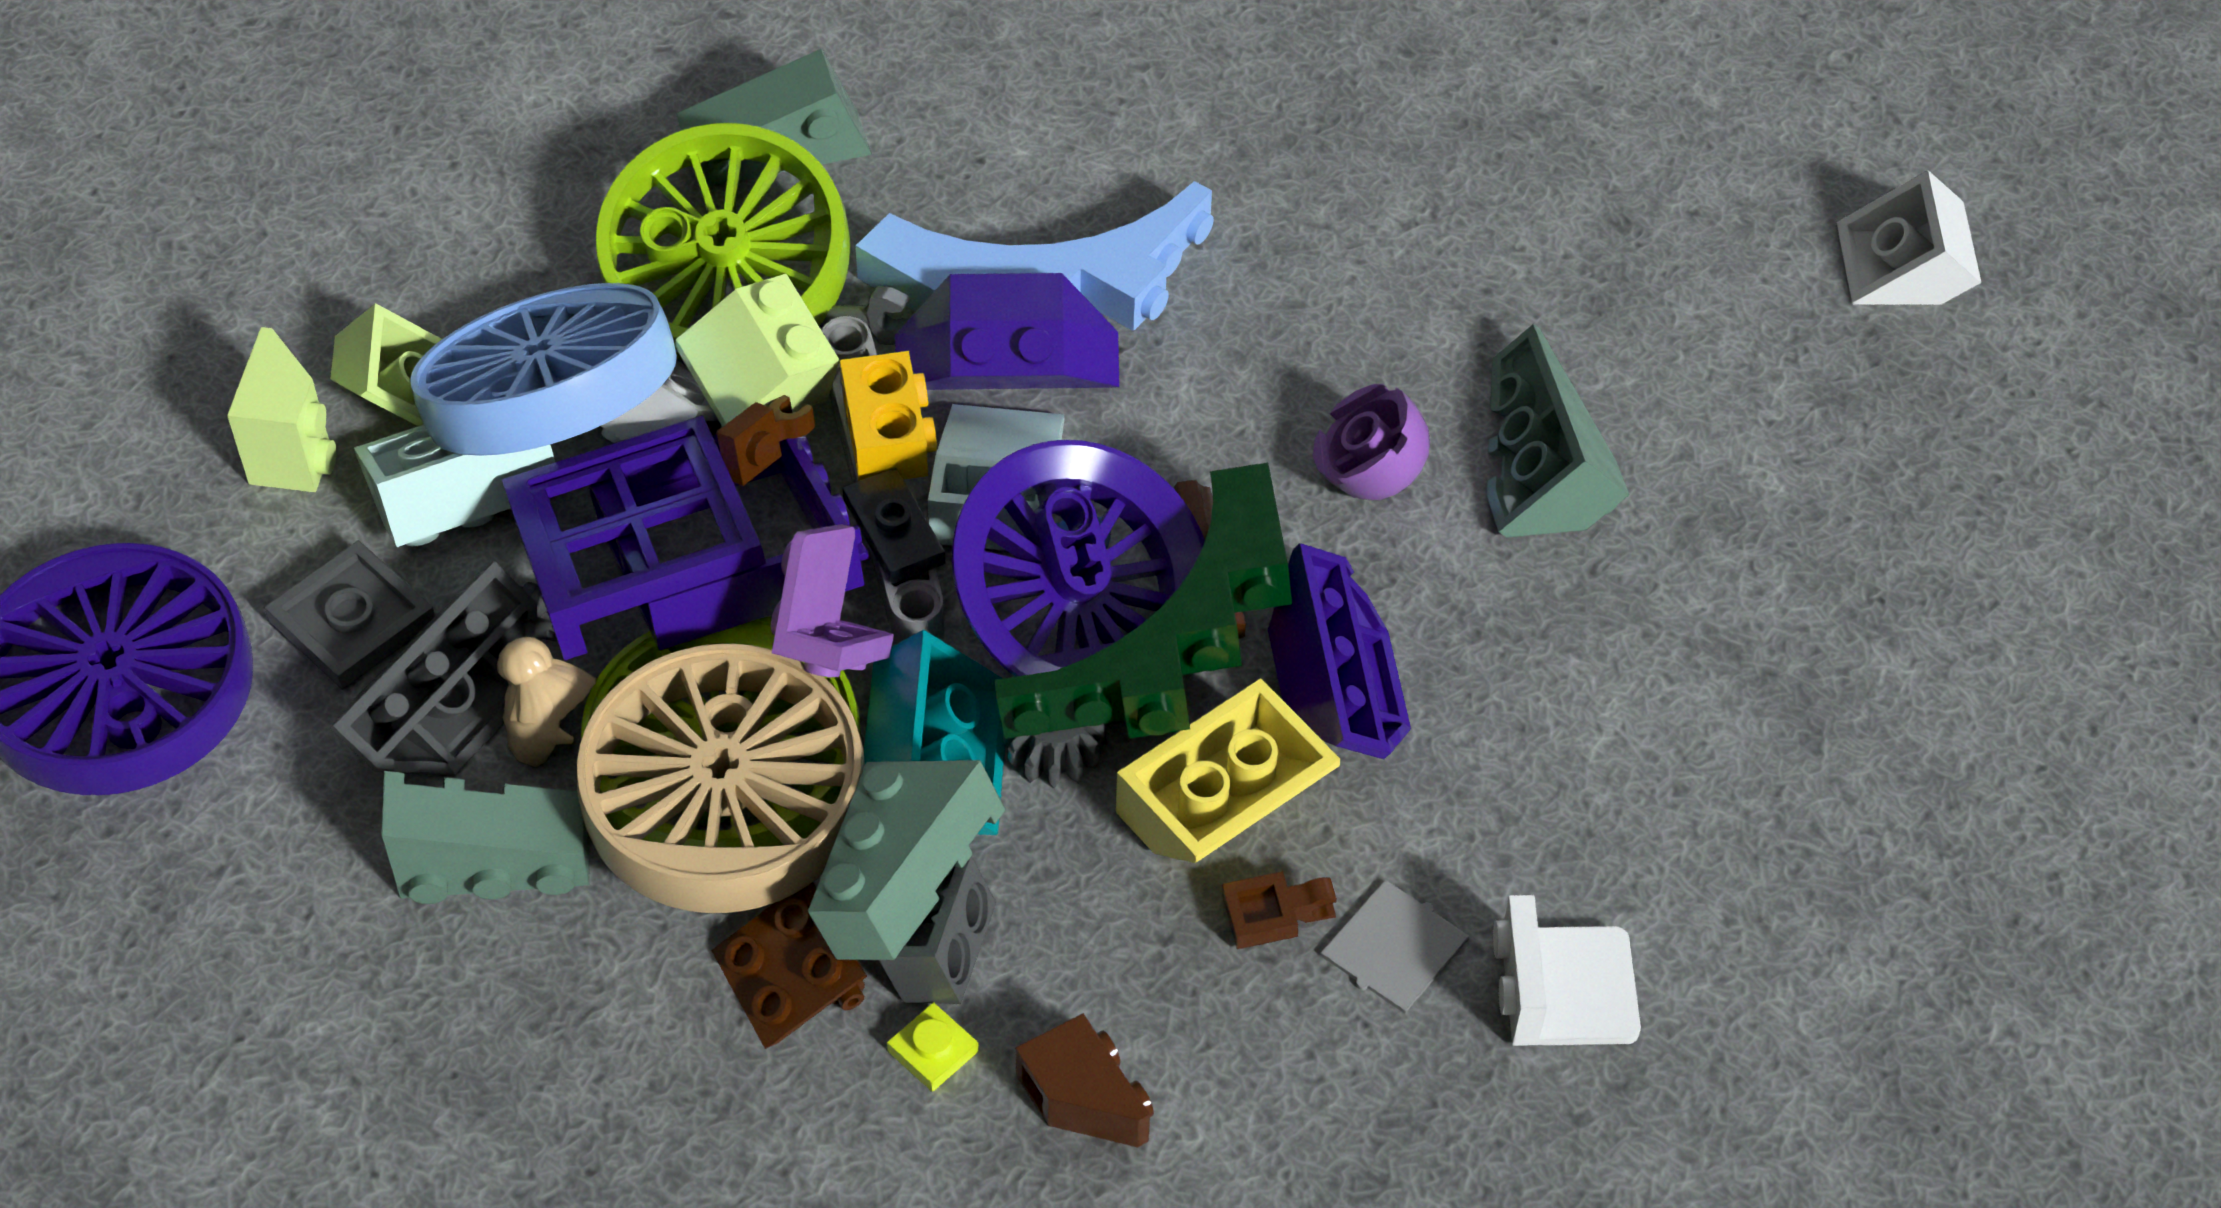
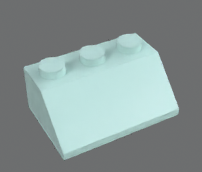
(435, 490)

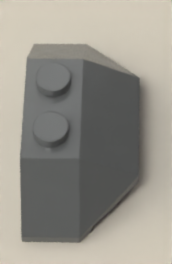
(444, 687)

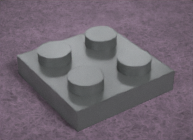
(350, 614)

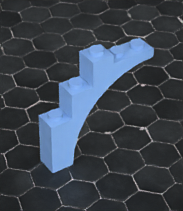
(1115, 271)

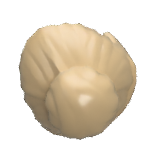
(538, 698)

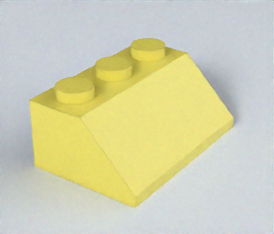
(1221, 775)

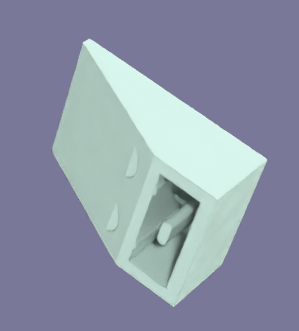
(971, 445)

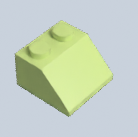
(759, 349)
(280, 420)

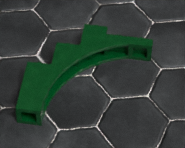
(1192, 632)

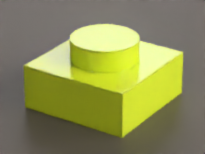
(932, 1047)

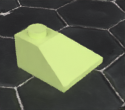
(378, 357)

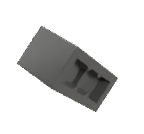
(946, 945)

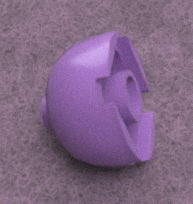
(1373, 444)

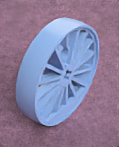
(544, 369)

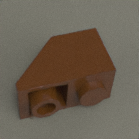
(1079, 1084)

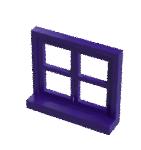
(550, 548)

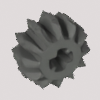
(1057, 752)

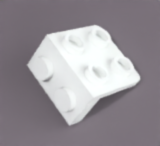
(1564, 980)

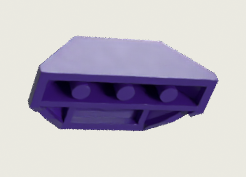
(1010, 335)
(1337, 657)

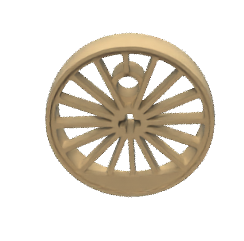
(693, 773)

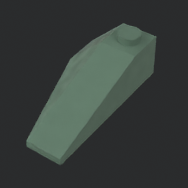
(1552, 454)

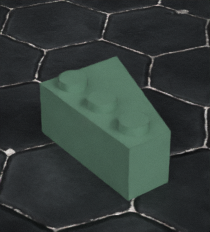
(794, 100)
(482, 840)
(896, 849)

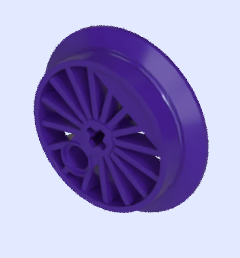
(1069, 566)

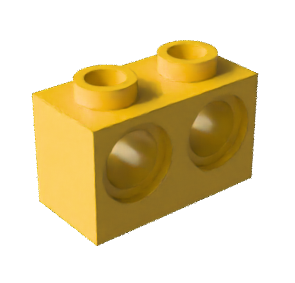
(885, 415)

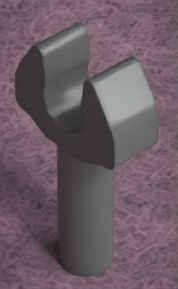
(874, 314)

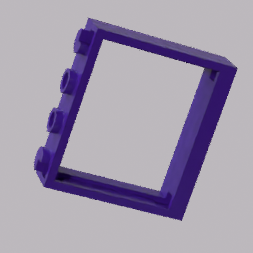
(741, 595)

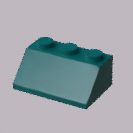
(934, 707)

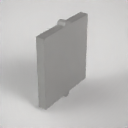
(1394, 946)

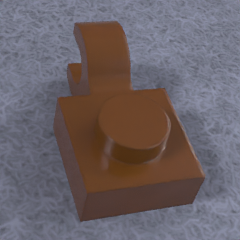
(753, 437)
(1268, 910)

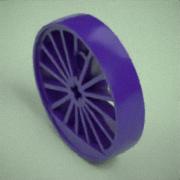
(117, 666)

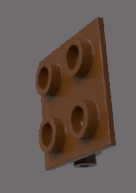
(787, 969)

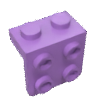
(811, 605)

